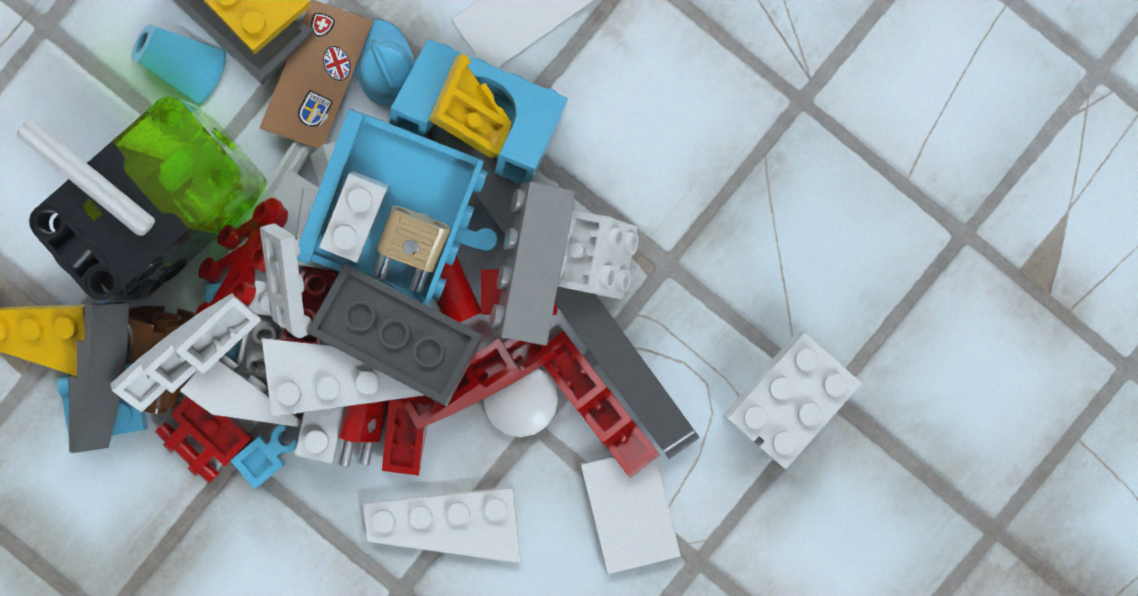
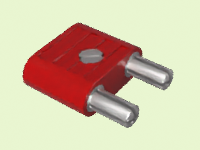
(361, 425)

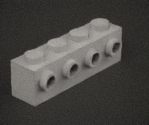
(532, 262)

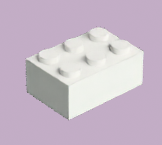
(792, 399)

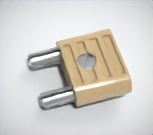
(413, 241)

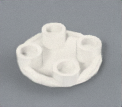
(524, 405)

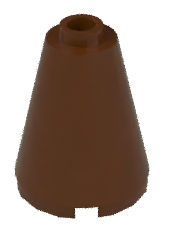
(145, 329)

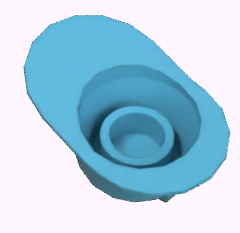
(384, 63)

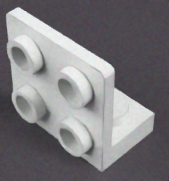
(598, 255)

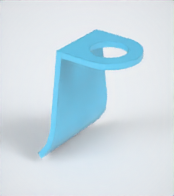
(180, 62)

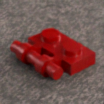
(218, 434)

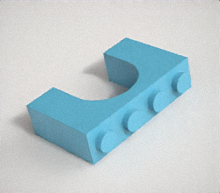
(531, 108)

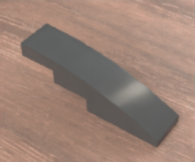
(99, 362)

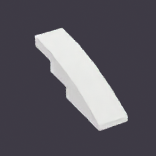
(184, 351)

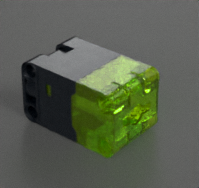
(174, 168)

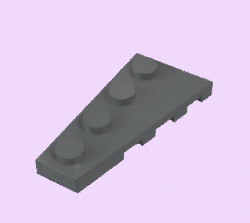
(263, 63)

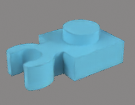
(263, 458)

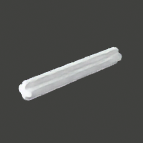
(85, 177)

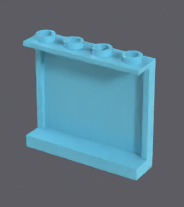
(420, 178)

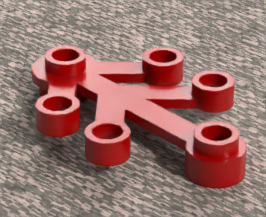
(245, 259)

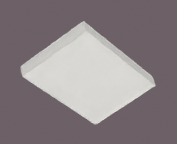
(630, 514)

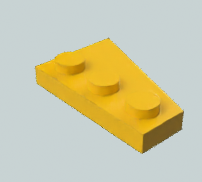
(43, 334)

